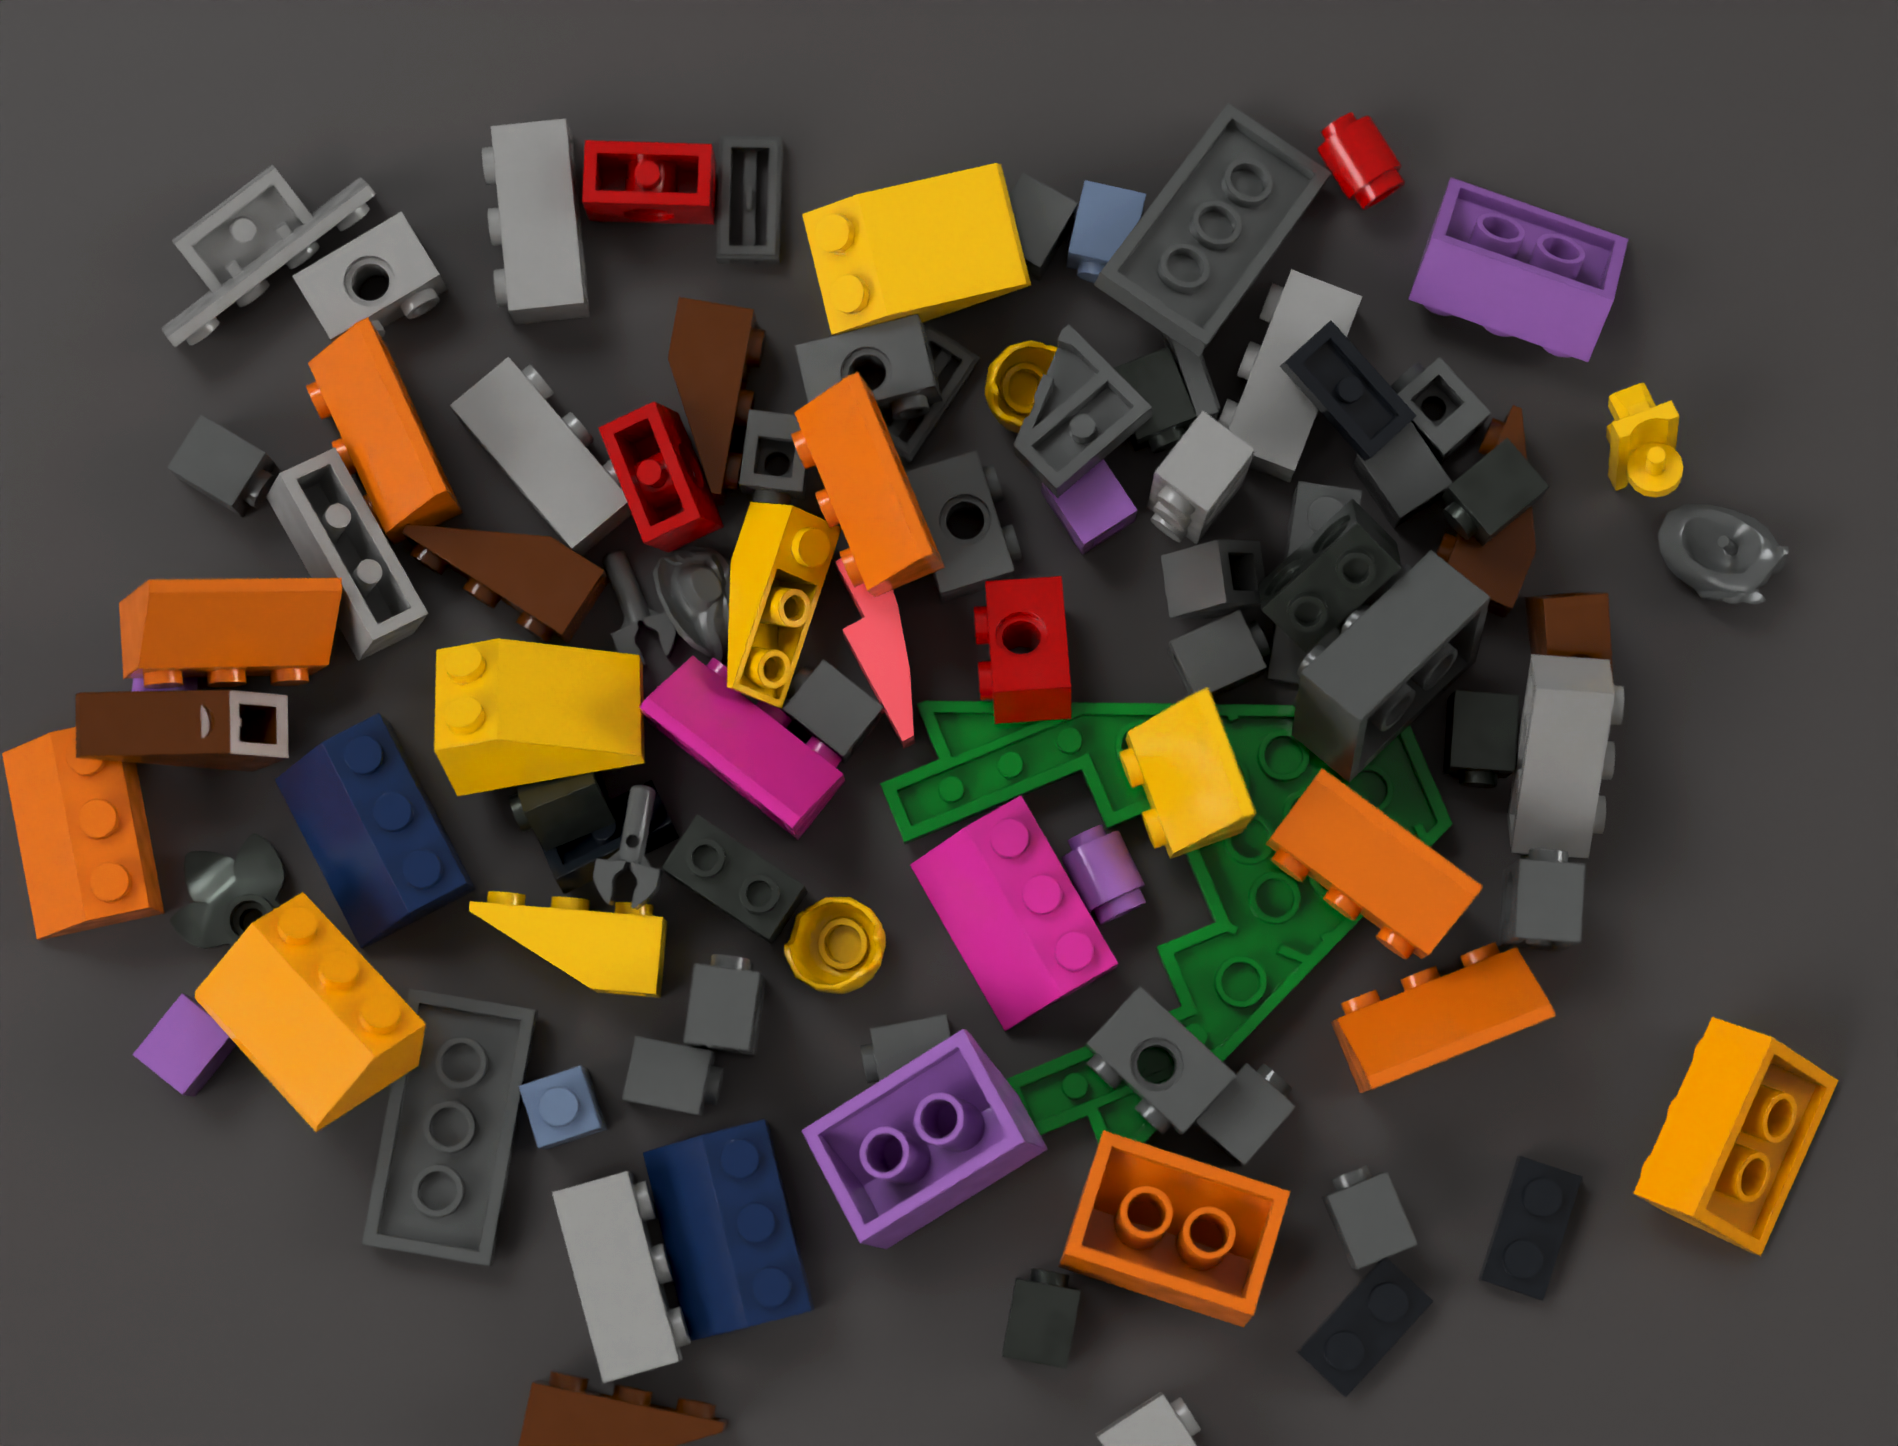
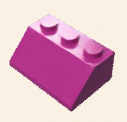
(745, 744)
(1013, 913)

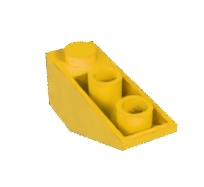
(773, 596)
(600, 949)

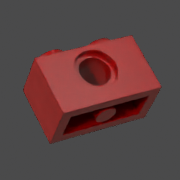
(649, 182)
(660, 477)
(1031, 616)

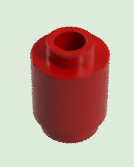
(1360, 160)

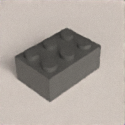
(1388, 664)

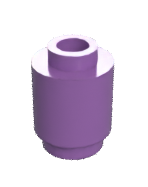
(1104, 874)

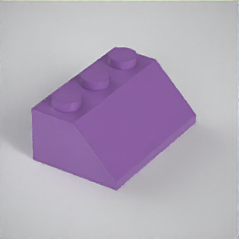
(1519, 270)
(923, 1141)

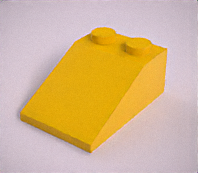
(916, 249)
(534, 713)
(1187, 777)

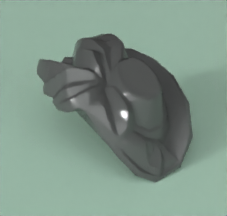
(1720, 552)
(695, 596)

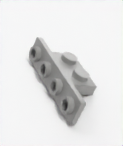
(250, 240)

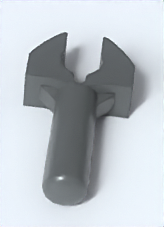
(635, 608)
(631, 852)

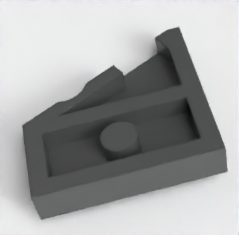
(1077, 415)

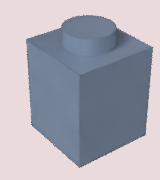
(1101, 225)
(563, 1107)

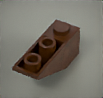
(711, 365)
(1504, 560)
(525, 571)
(184, 728)
(570, 1415)

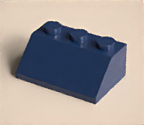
(373, 830)
(728, 1230)

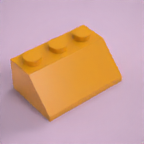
(312, 1012)
(1736, 1135)

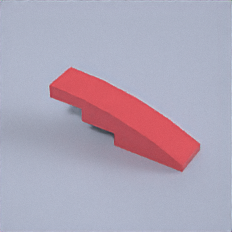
(882, 654)

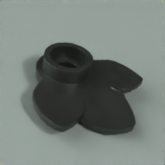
(227, 891)

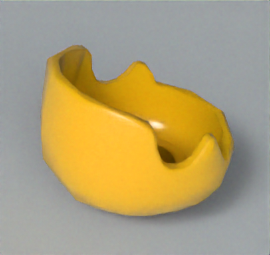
(1014, 380)
(836, 945)

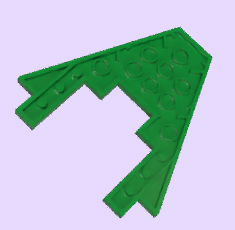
(1265, 921)

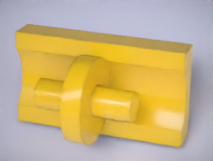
(1643, 443)

